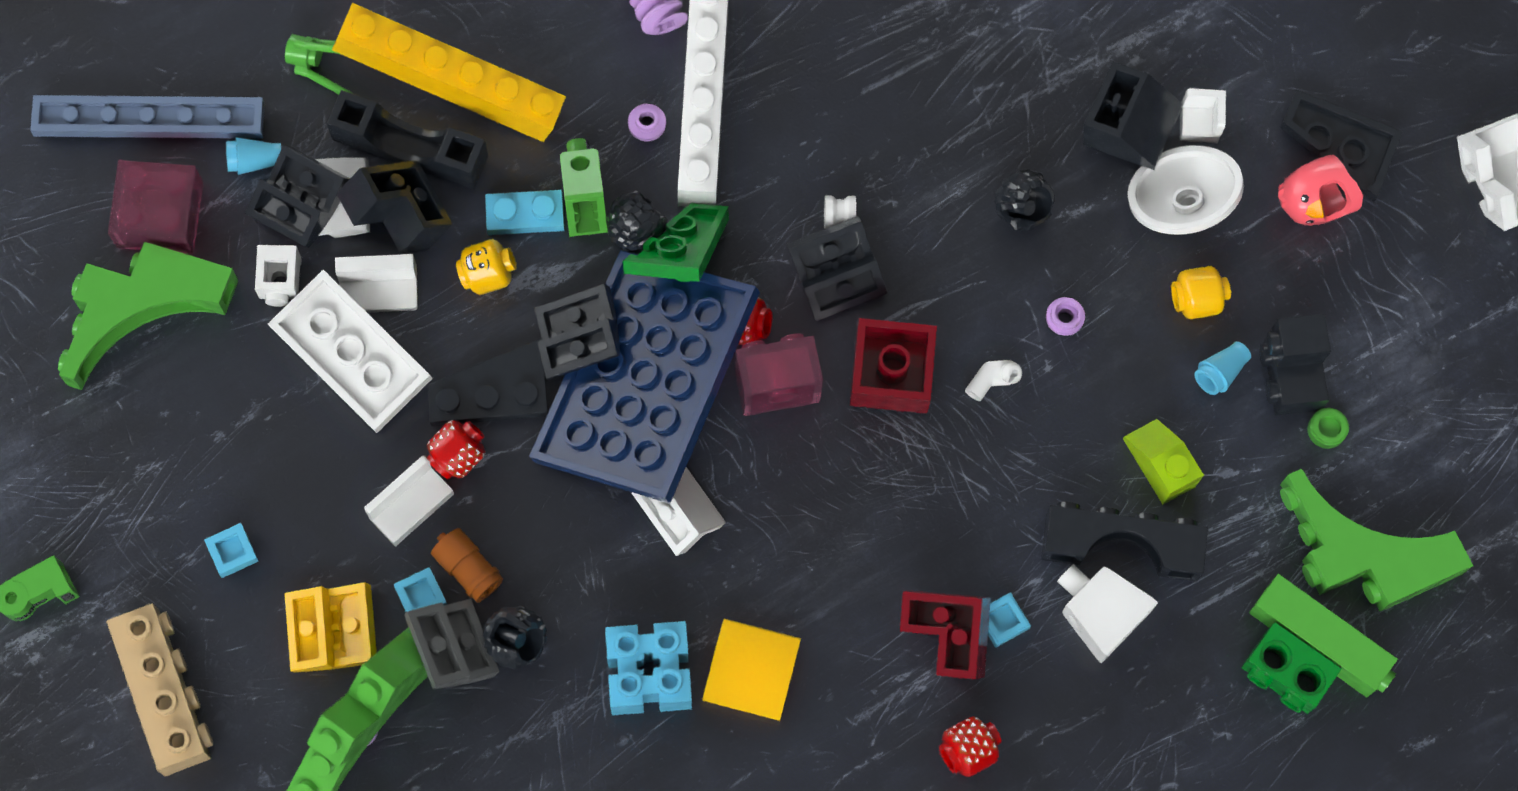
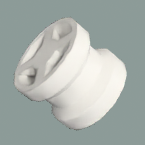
(838, 210)

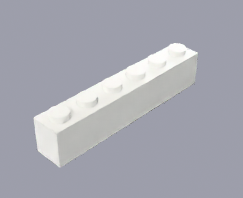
(702, 102)

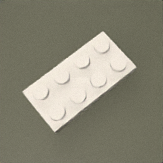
(350, 351)

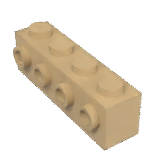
(159, 689)

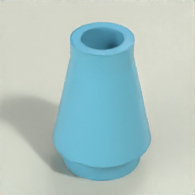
(250, 155)
(1221, 369)

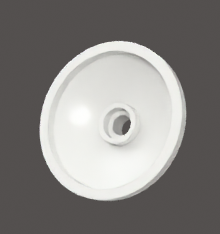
(1186, 190)

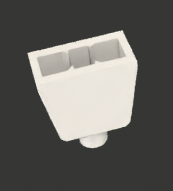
(1104, 608)

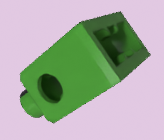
(583, 189)

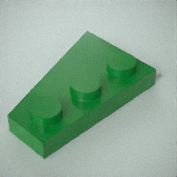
(684, 246)

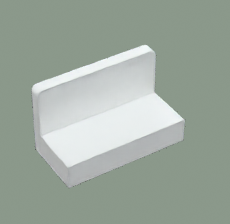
(380, 281)
(408, 501)
(686, 517)

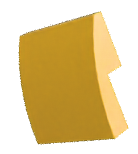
(330, 627)
(751, 669)

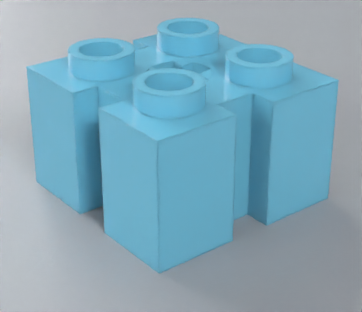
(630, 651)

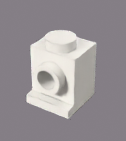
(276, 262)

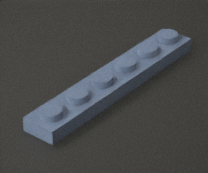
(147, 116)

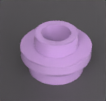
(643, 132)
(1069, 306)

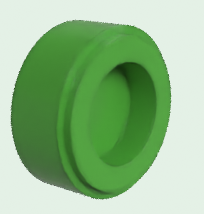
(1328, 428)

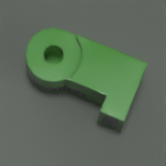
(35, 587)

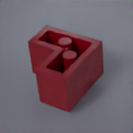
(961, 628)

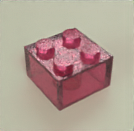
(155, 205)
(778, 374)

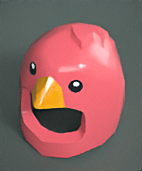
(1312, 192)

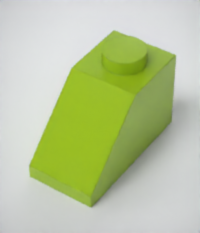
(1164, 460)

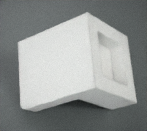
(1203, 115)

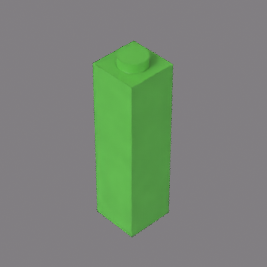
(1362, 661)

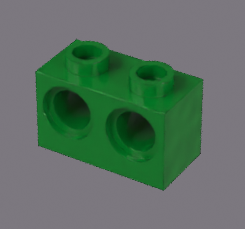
(1295, 659)

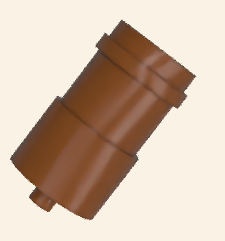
(466, 564)

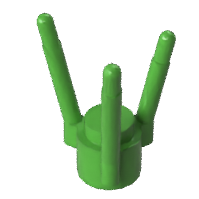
(308, 52)

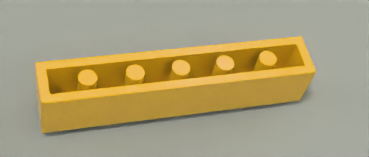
(448, 72)

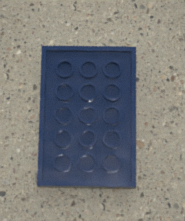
(643, 411)

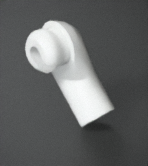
(993, 374)

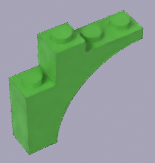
(116, 304)
(1345, 551)
(359, 715)

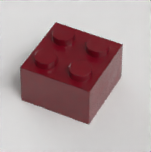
(893, 365)

